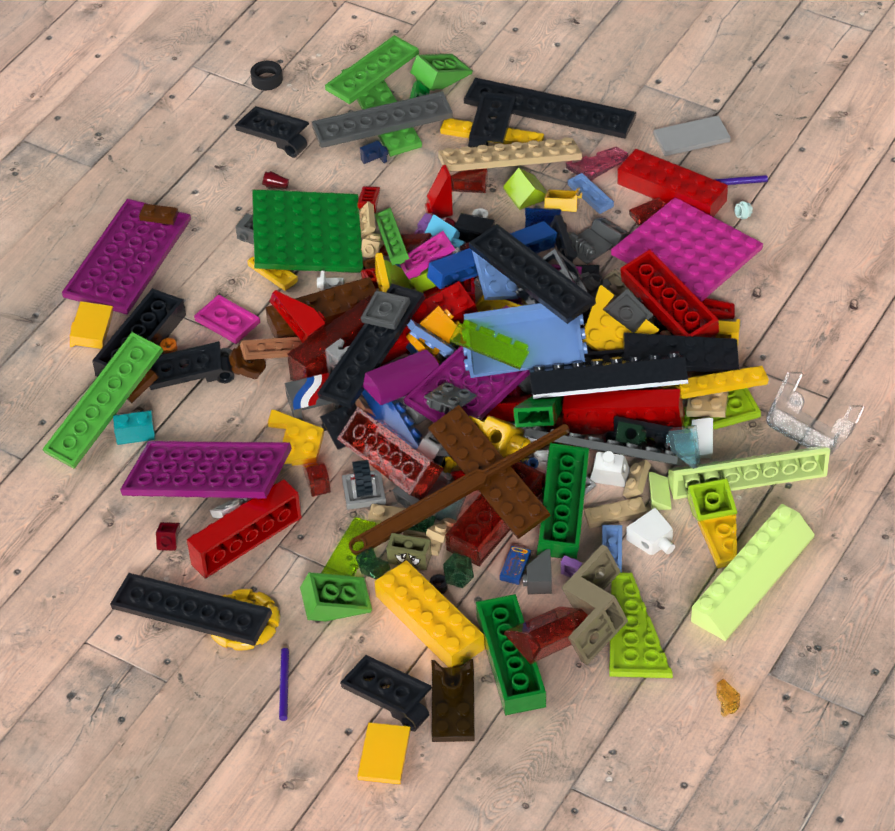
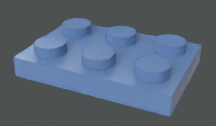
(493, 282)

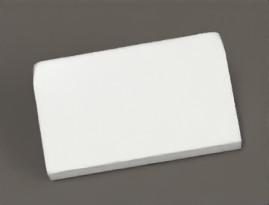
(705, 436)

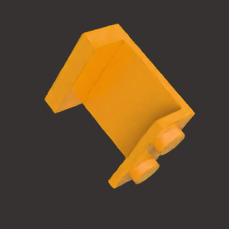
(440, 324)

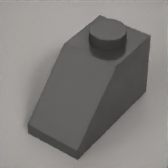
(539, 575)

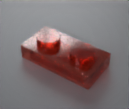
(645, 211)

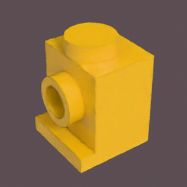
(729, 329)

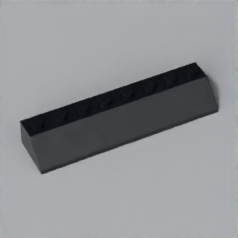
(608, 375)

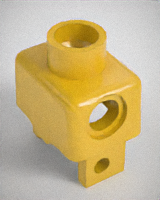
(502, 435)

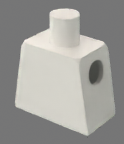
(610, 469)
(651, 533)

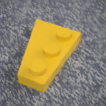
(720, 538)

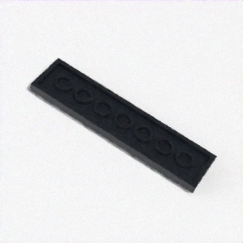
(532, 273)
(366, 354)
(191, 609)

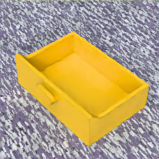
(563, 200)
(91, 325)

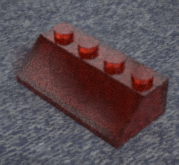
(546, 632)

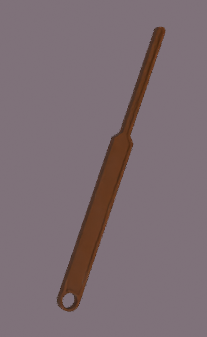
(447, 495)

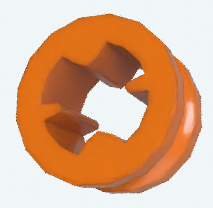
(168, 342)

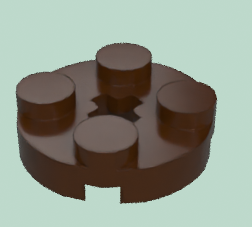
(248, 368)

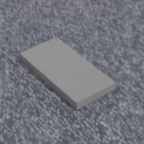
(691, 135)

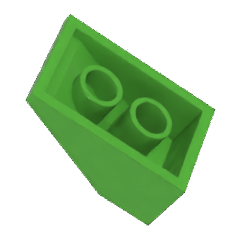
(439, 70)
(334, 596)

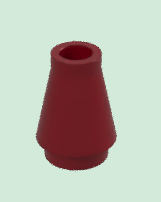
(273, 180)

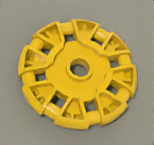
(260, 599)

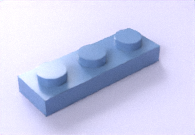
(591, 193)
(431, 339)
(613, 540)

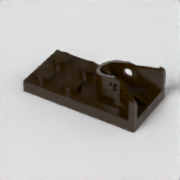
(453, 703)

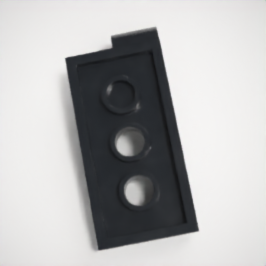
(276, 128)
(488, 129)
(203, 362)
(655, 431)
(400, 698)

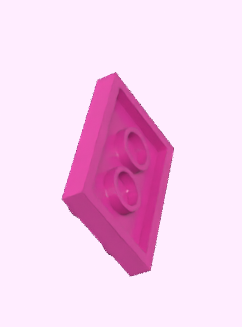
(431, 250)
(227, 319)

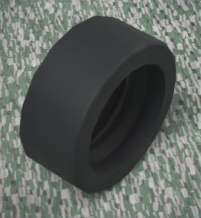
(266, 83)

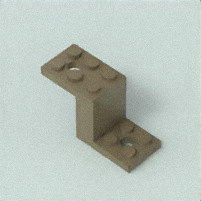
(604, 613)

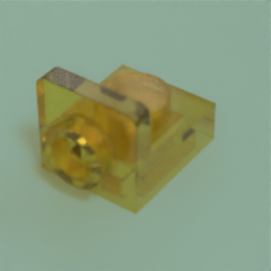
(728, 697)

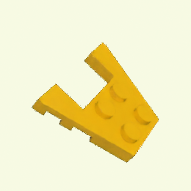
(603, 330)
(302, 436)

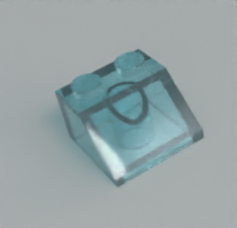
(685, 444)

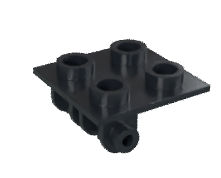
(336, 421)

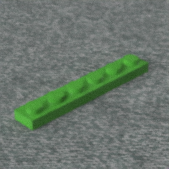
(391, 236)

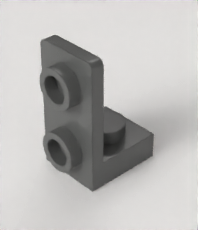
(244, 229)

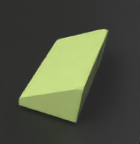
(659, 491)

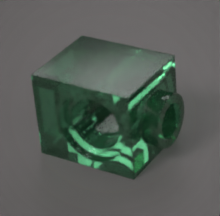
(622, 430)
(458, 570)

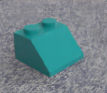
(134, 427)

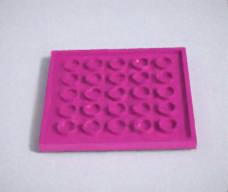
(691, 245)

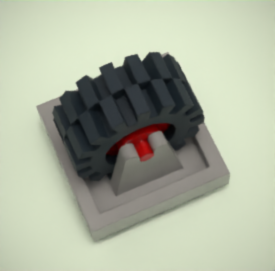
(363, 486)

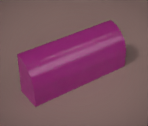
(399, 377)

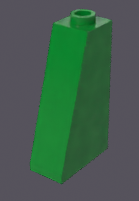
(538, 412)

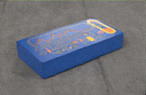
(515, 565)

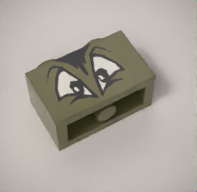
(413, 549)

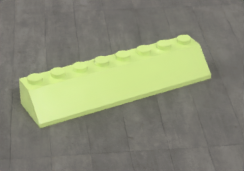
(753, 470)
(752, 573)

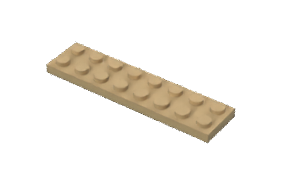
(510, 154)

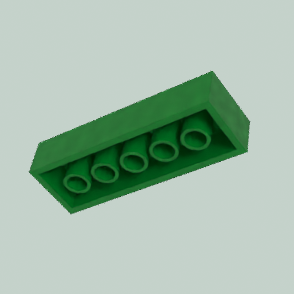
(564, 500)
(515, 678)

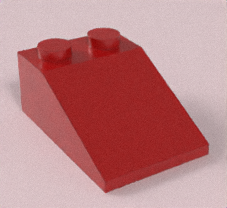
(299, 316)

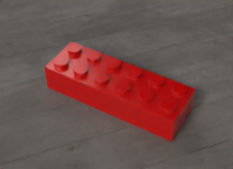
(666, 180)
(668, 297)
(452, 298)
(596, 411)
(243, 529)

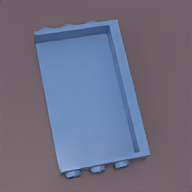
(545, 333)

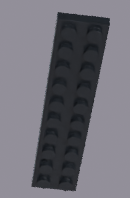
(558, 108)

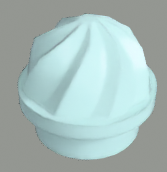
(743, 210)

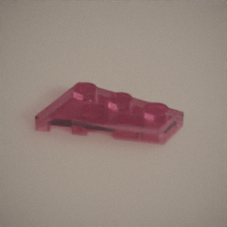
(598, 164)

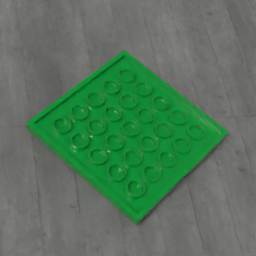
(306, 231)

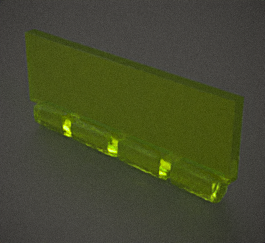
(485, 343)
(343, 560)

